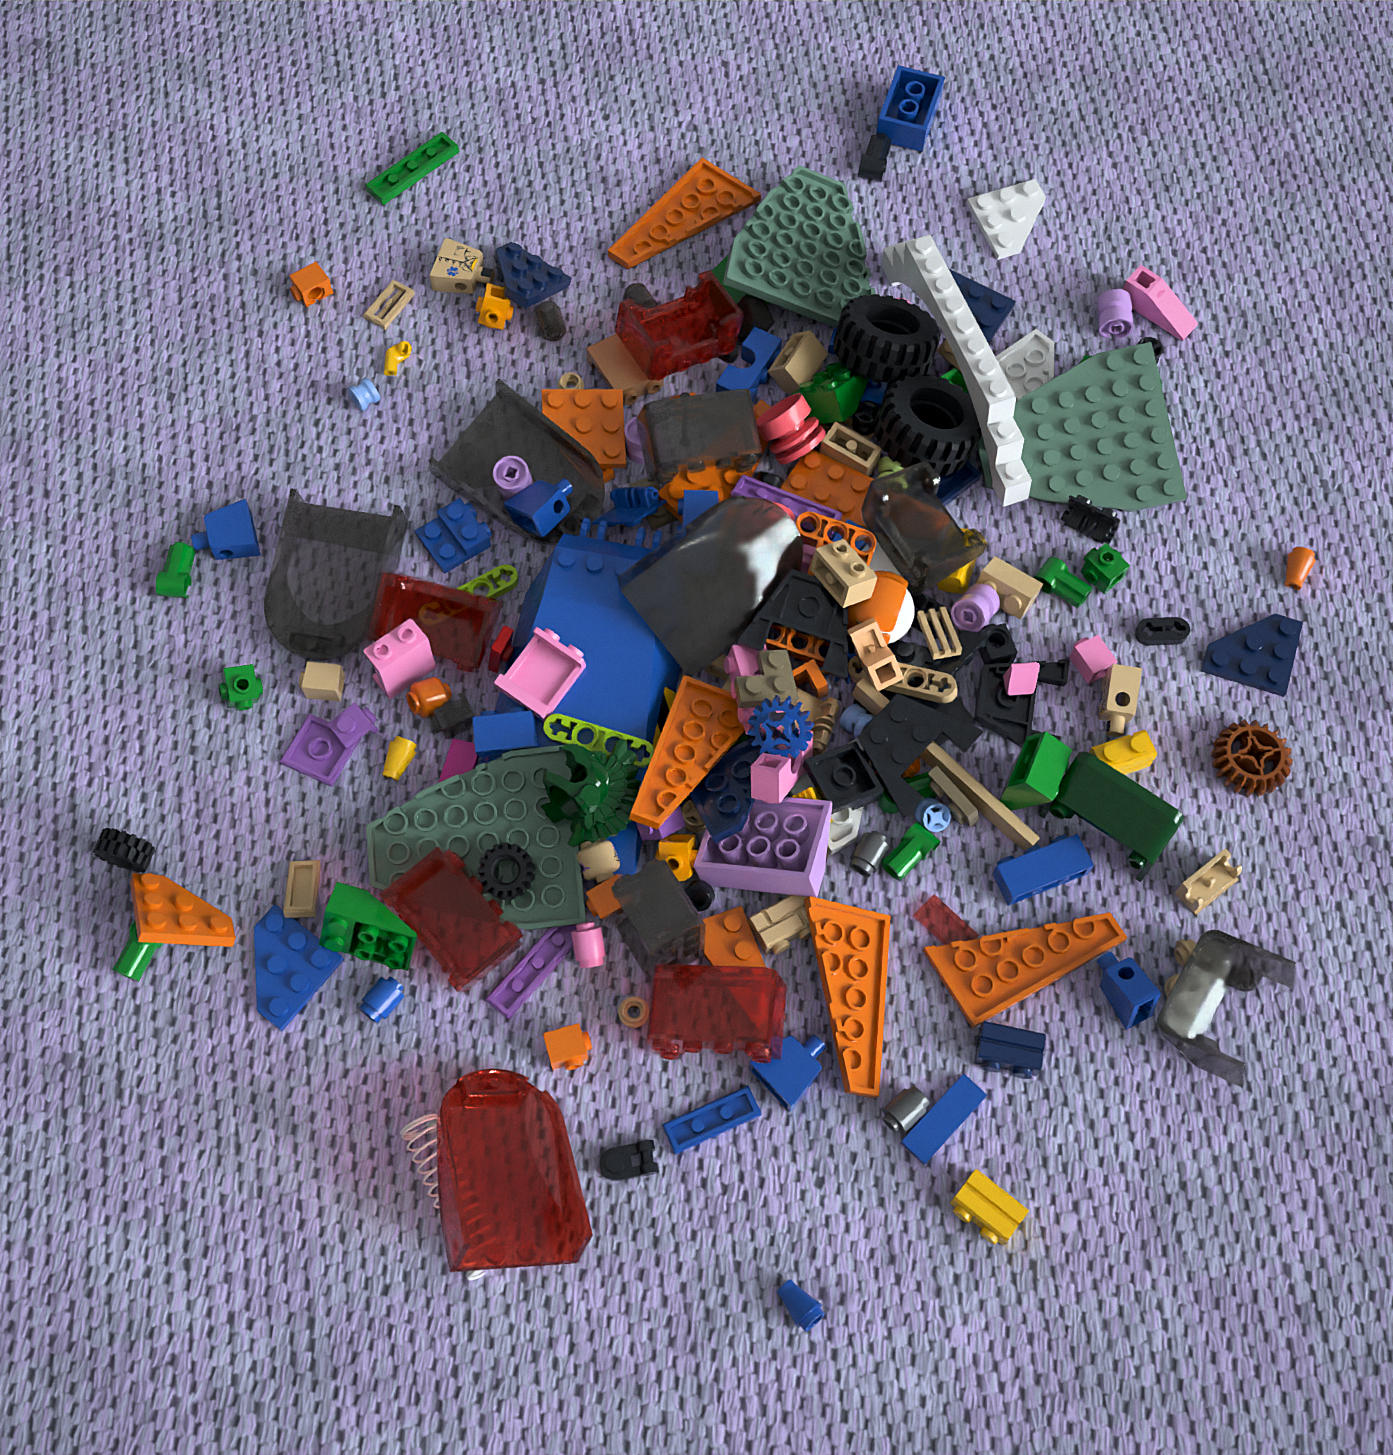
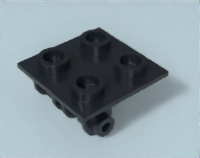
(1081, 508)

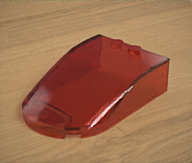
(507, 1176)

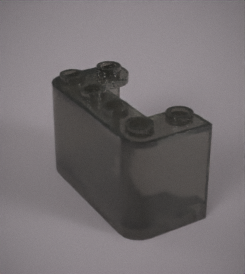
(698, 434)
(658, 918)

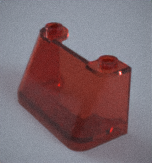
(451, 618)

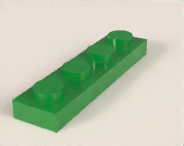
(412, 168)

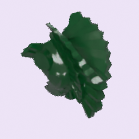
(596, 795)

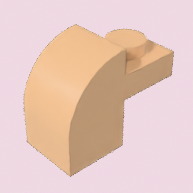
(874, 655)

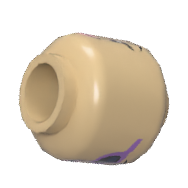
(598, 860)

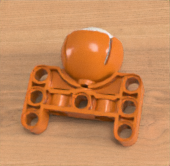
(890, 600)

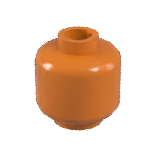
(427, 696)

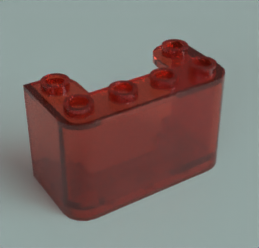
(681, 330)
(453, 917)
(717, 1011)

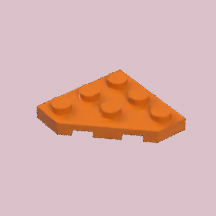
(592, 419)
(175, 915)

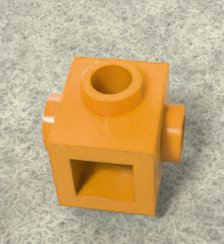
(494, 307)
(679, 853)

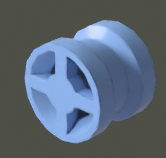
(364, 394)
(938, 818)

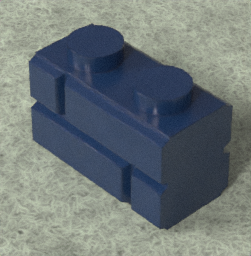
(1010, 1050)

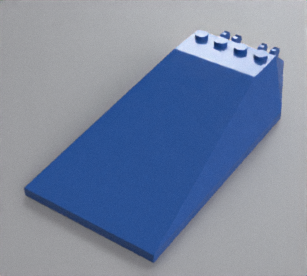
(623, 657)

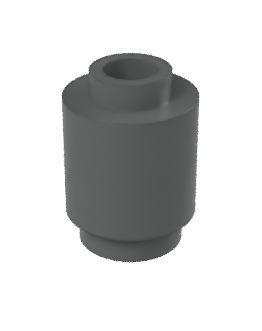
(869, 853)
(905, 1109)

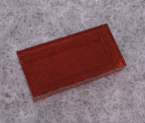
(943, 922)

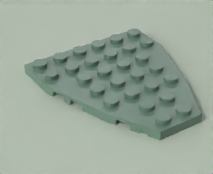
(802, 249)
(1100, 435)
(487, 808)

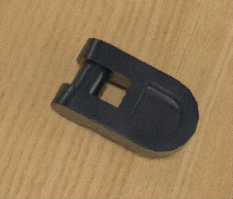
(617, 1164)

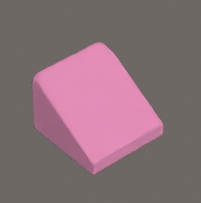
(1021, 678)

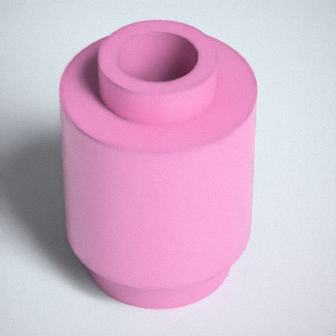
(588, 944)

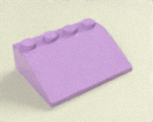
(775, 852)

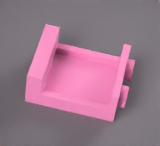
(400, 658)
(542, 673)

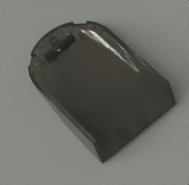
(518, 429)
(329, 576)
(713, 577)

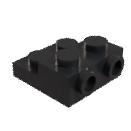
(844, 777)

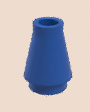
(801, 1306)

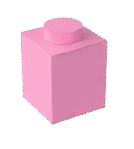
(1092, 658)

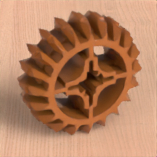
(1242, 767)

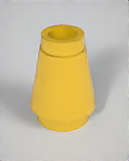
(398, 757)

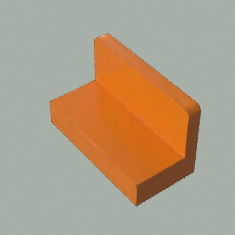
(811, 673)

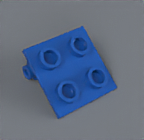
(631, 506)

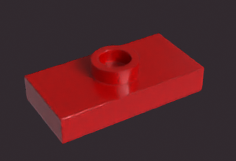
(501, 649)

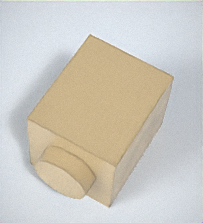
(322, 681)

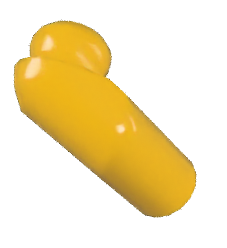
(396, 355)

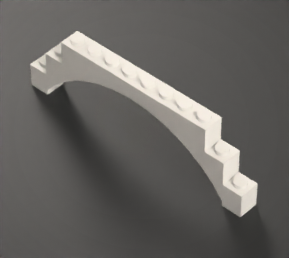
(926, 273)

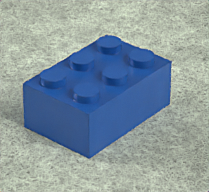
(910, 107)

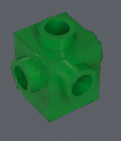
(1104, 567)
(243, 678)

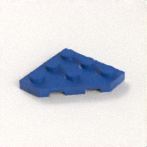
(288, 966)

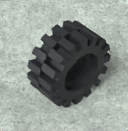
(124, 850)
(493, 858)

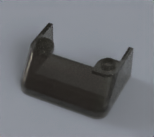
(1212, 967)

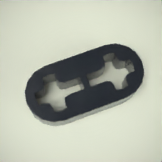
(1164, 636)

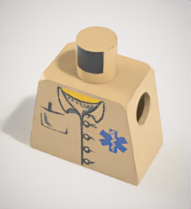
(459, 269)
(1117, 680)

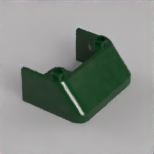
(1117, 809)

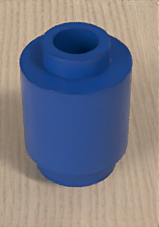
(381, 999)

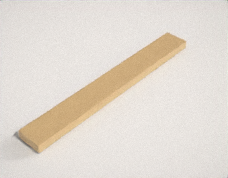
(974, 791)

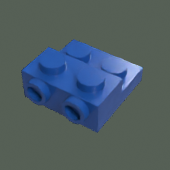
(454, 535)

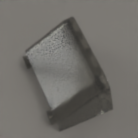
(917, 527)

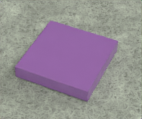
(317, 751)

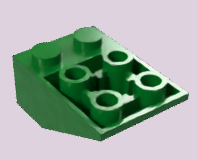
(833, 393)
(1036, 772)
(366, 928)

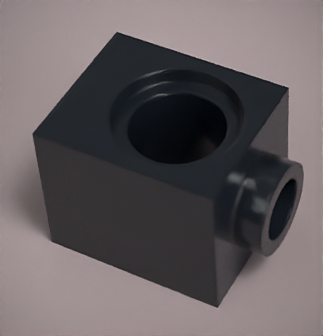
(1000, 635)

